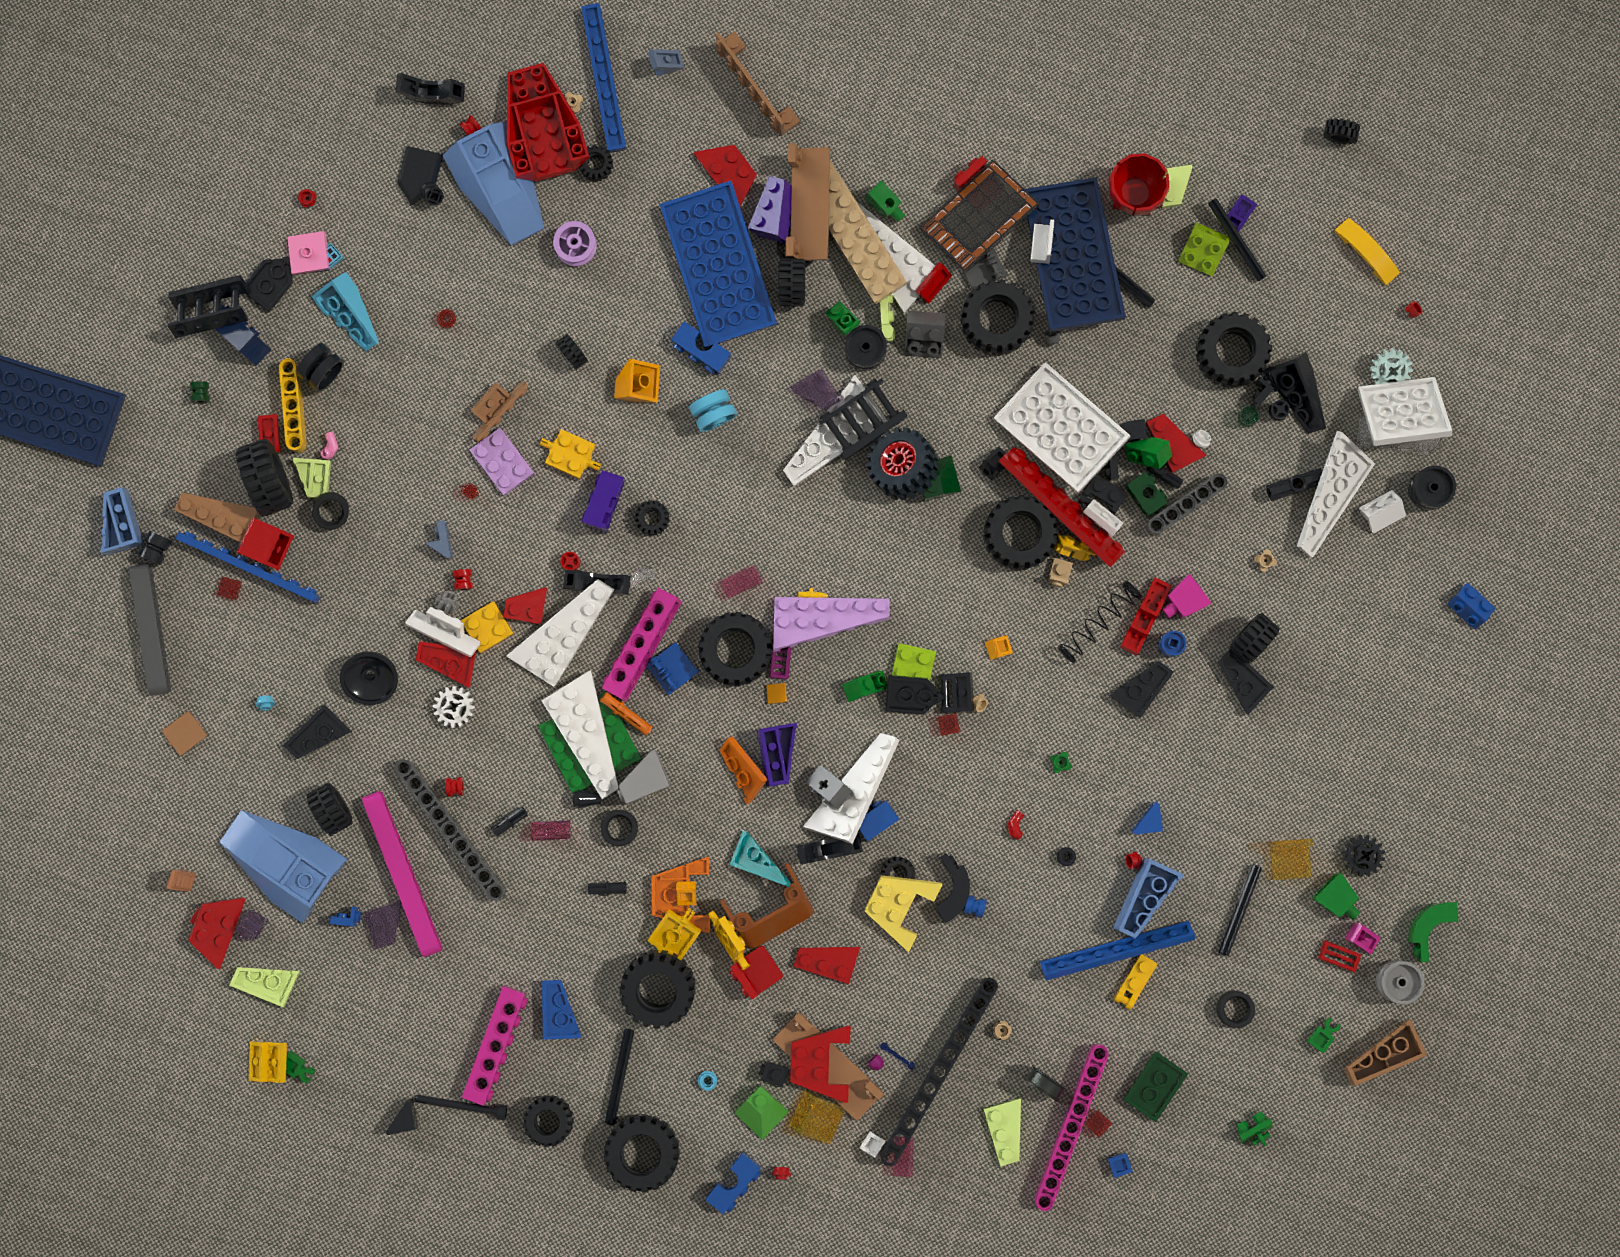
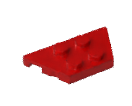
(728, 164)
(215, 928)

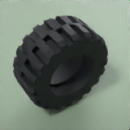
(1006, 294)
(1247, 329)
(264, 477)
(1016, 558)
(735, 675)
(653, 1013)
(626, 1175)

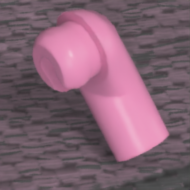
(331, 447)

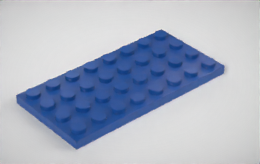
(718, 264)

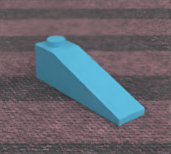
(344, 304)

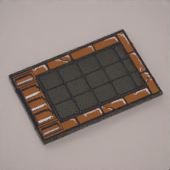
(979, 216)

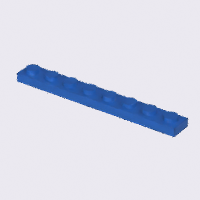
(603, 77)
(255, 569)
(1117, 950)

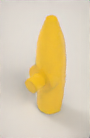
(810, 594)

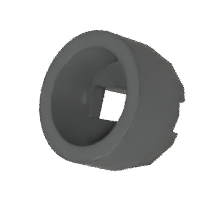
(1052, 337)

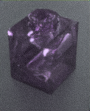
(251, 925)

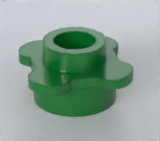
(1062, 757)

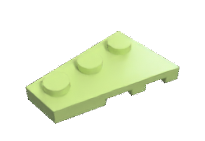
(266, 984)
(1005, 1129)

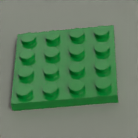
(619, 741)

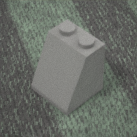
(644, 780)

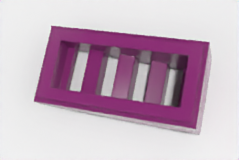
(781, 675)

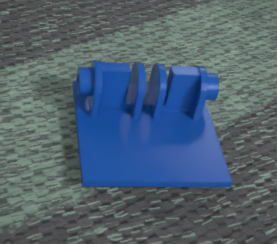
(672, 668)

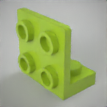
(1204, 249)

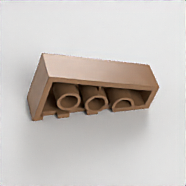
(1389, 1053)

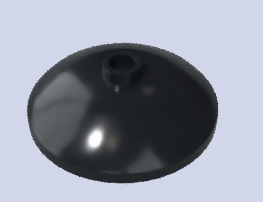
(365, 687)

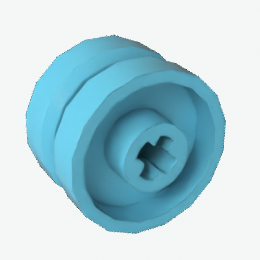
(713, 410)

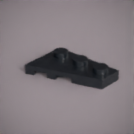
(1245, 681)
(1142, 689)
(317, 732)

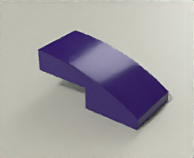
(1241, 211)

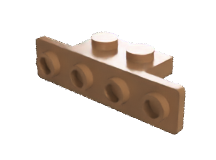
(494, 405)

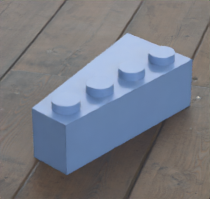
(1145, 896)

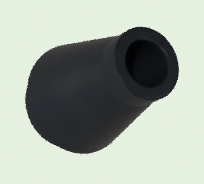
(585, 798)

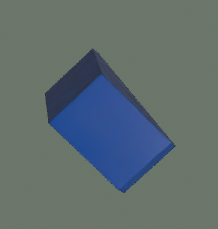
(1150, 821)

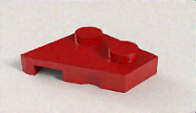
(526, 606)

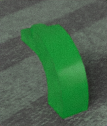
(1425, 922)

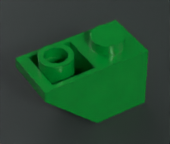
(842, 318)
(1149, 452)
(865, 686)

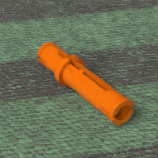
(632, 718)

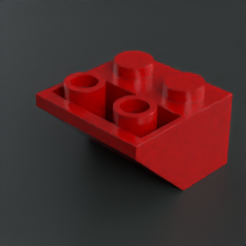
(265, 543)

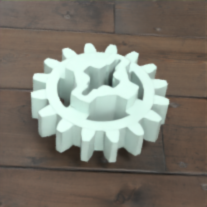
(1400, 361)

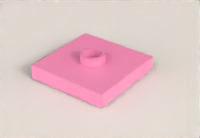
(308, 253)

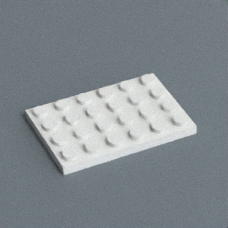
(1062, 427)

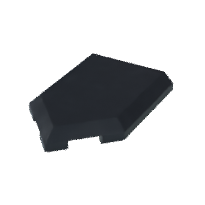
(417, 169)
(270, 282)
(911, 695)

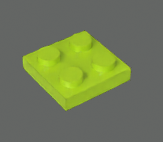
(913, 661)

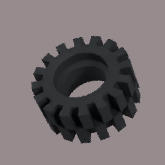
(1341, 131)
(604, 170)
(571, 351)
(652, 506)
(901, 862)

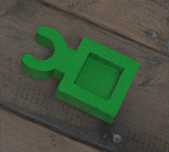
(1321, 1037)
(296, 1067)

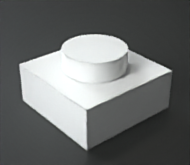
(873, 1145)

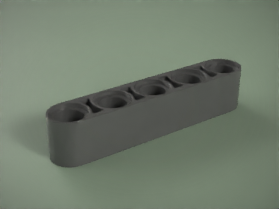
(1193, 498)

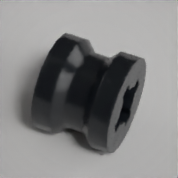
(1281, 407)

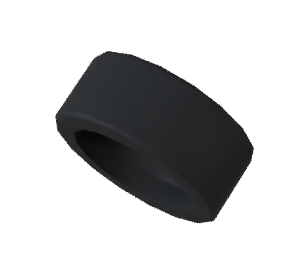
(327, 524)
(619, 842)
(1250, 1009)

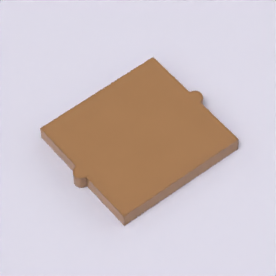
(184, 733)

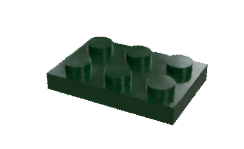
(1155, 1086)

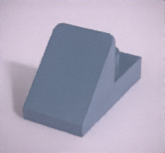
(665, 61)
(443, 545)

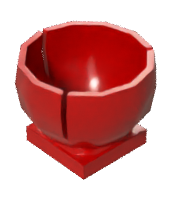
(1138, 184)

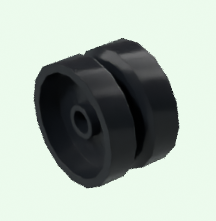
(865, 336)
(320, 367)
(1432, 477)

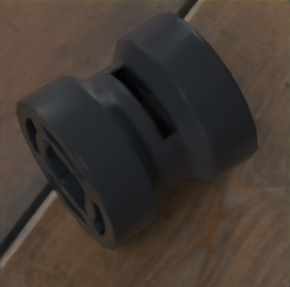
(428, 192)

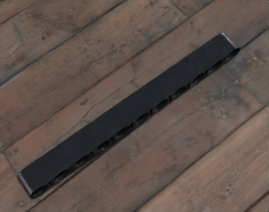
(932, 1078)

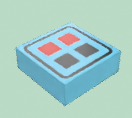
(334, 256)

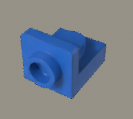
(342, 918)

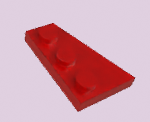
(1182, 448)
(447, 661)
(828, 961)

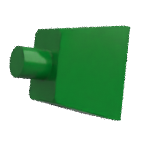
(878, 196)
(1338, 897)

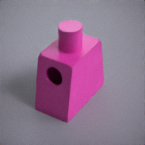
(1186, 599)

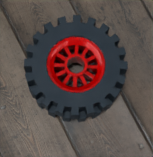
(910, 475)

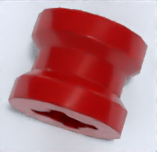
(470, 126)
(568, 559)
(454, 786)

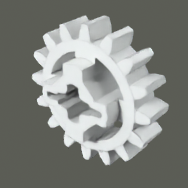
(458, 718)

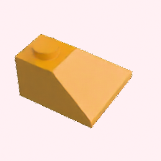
(638, 382)

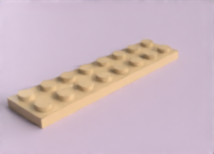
(861, 242)

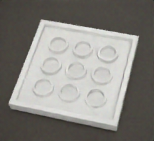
(1404, 411)

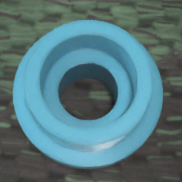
(265, 702)
(707, 1087)

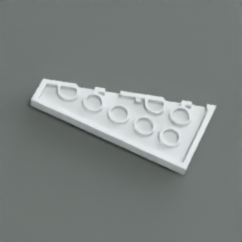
(908, 260)
(822, 445)
(1338, 484)
(557, 641)
(581, 724)
(864, 782)

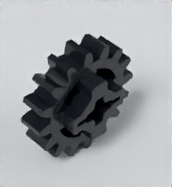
(1368, 862)

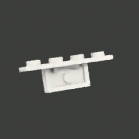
(443, 629)

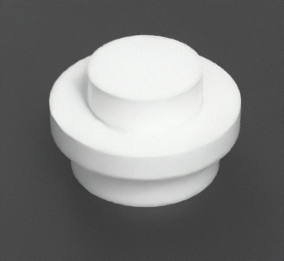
(1201, 438)

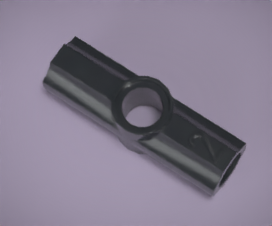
(1285, 487)

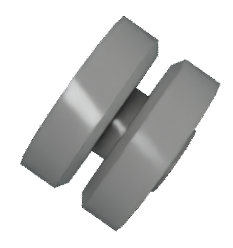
(1411, 978)

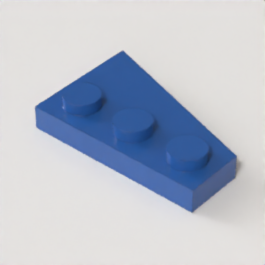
(557, 1015)

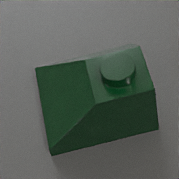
(945, 482)

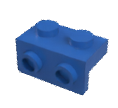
(1471, 606)

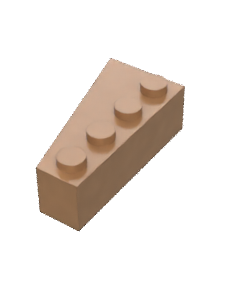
(219, 515)

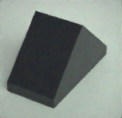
(405, 1120)

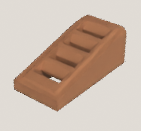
(181, 880)

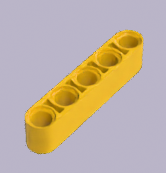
(296, 414)

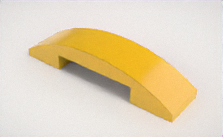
(1368, 249)

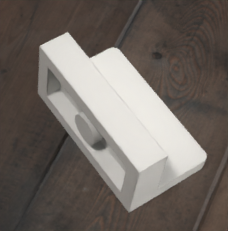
(1042, 243)
(1383, 511)
(1103, 517)

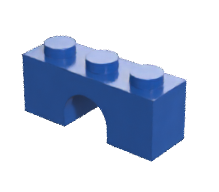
(713, 359)
(723, 1197)

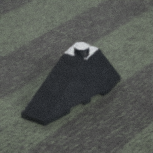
(1297, 386)

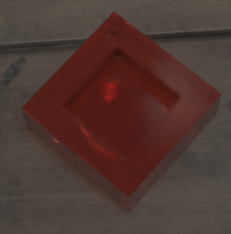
(229, 588)
(948, 724)
(1098, 1123)

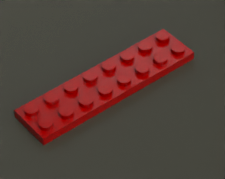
(1062, 506)

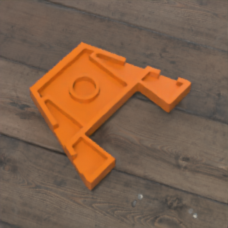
(664, 891)

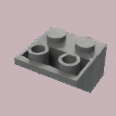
(924, 334)

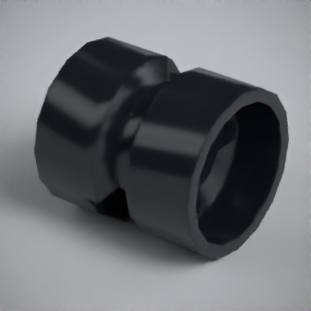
(155, 546)

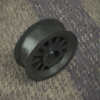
(1045, 1083)

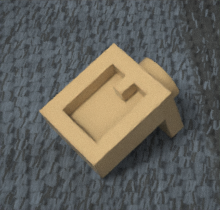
(1060, 572)

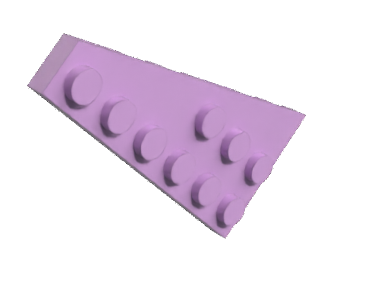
(817, 618)

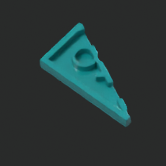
(753, 859)

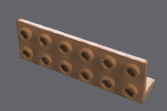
(729, 48)
(809, 203)
(862, 1090)

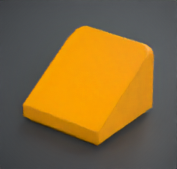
(998, 647)
(776, 693)
(686, 893)

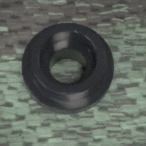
(1072, 854)

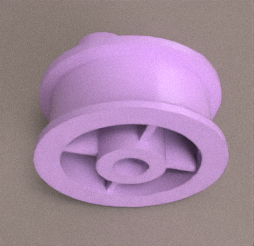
(575, 254)

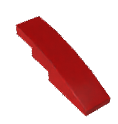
(1145, 616)

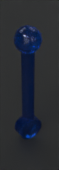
(884, 1046)

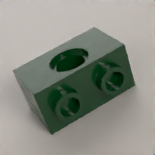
(1147, 505)

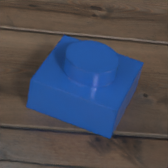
(1120, 1165)

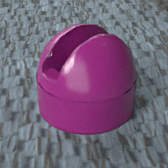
(876, 1062)

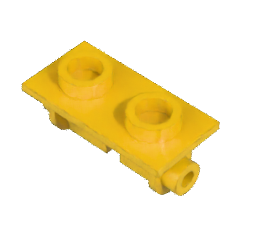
(1068, 544)

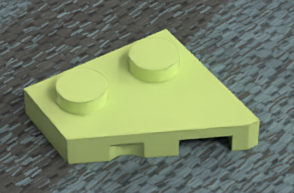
(1178, 182)
(314, 475)

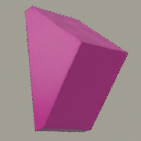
(1362, 937)

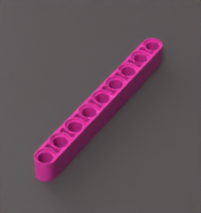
(402, 874)
(1072, 1137)

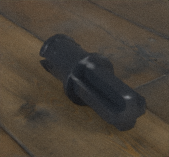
(1167, 476)
(509, 821)
(607, 888)

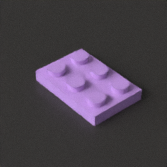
(502, 461)

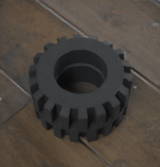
(791, 282)
(1254, 638)
(329, 809)
(536, 1133)

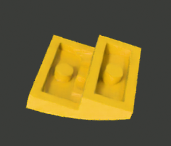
(267, 1061)

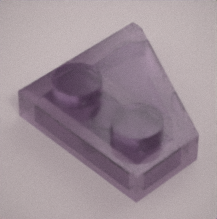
(817, 390)
(383, 924)

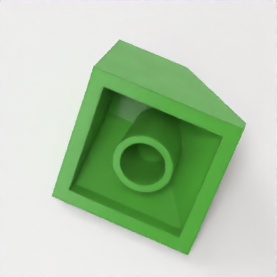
(761, 1112)

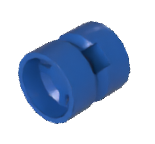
(1172, 644)

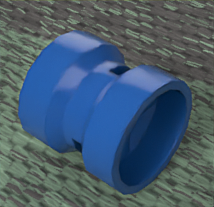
(975, 906)

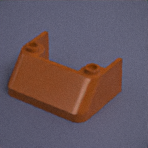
(777, 922)

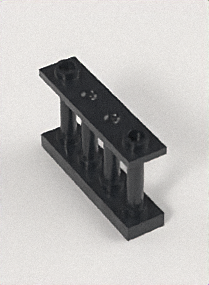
(206, 293)
(863, 437)

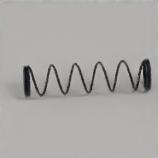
(1126, 585)

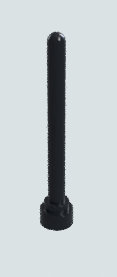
(499, 1112)

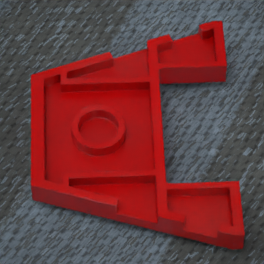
(811, 1063)

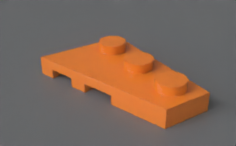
(748, 775)

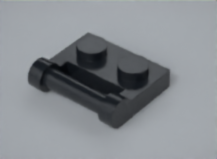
(1105, 492)
(962, 692)

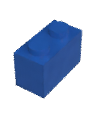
(877, 820)

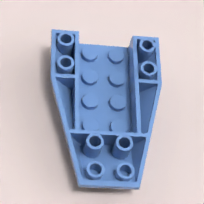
(488, 179)
(282, 862)

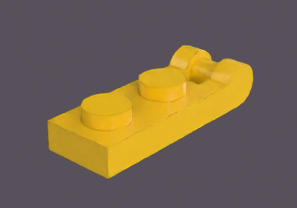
(1135, 981)

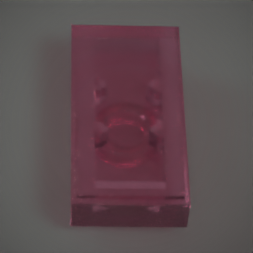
(741, 582)
(551, 830)
(904, 1165)

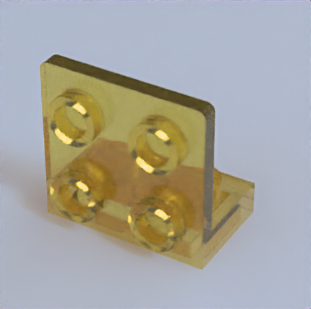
(1291, 859)
(816, 1118)

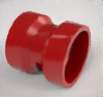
(462, 579)

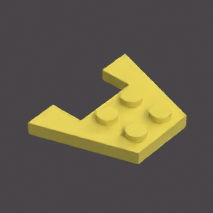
(892, 901)

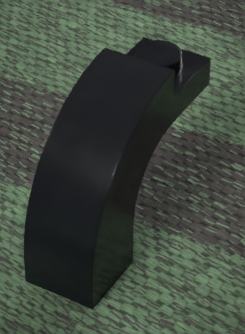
(430, 92)
(1137, 432)
(580, 580)
(827, 849)
(960, 891)

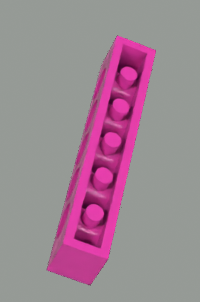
(651, 641)
(473, 1091)

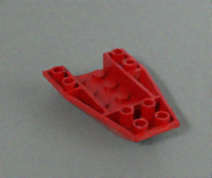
(541, 126)

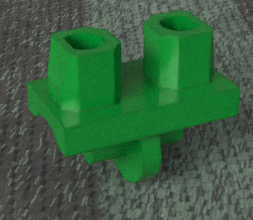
(1262, 1125)

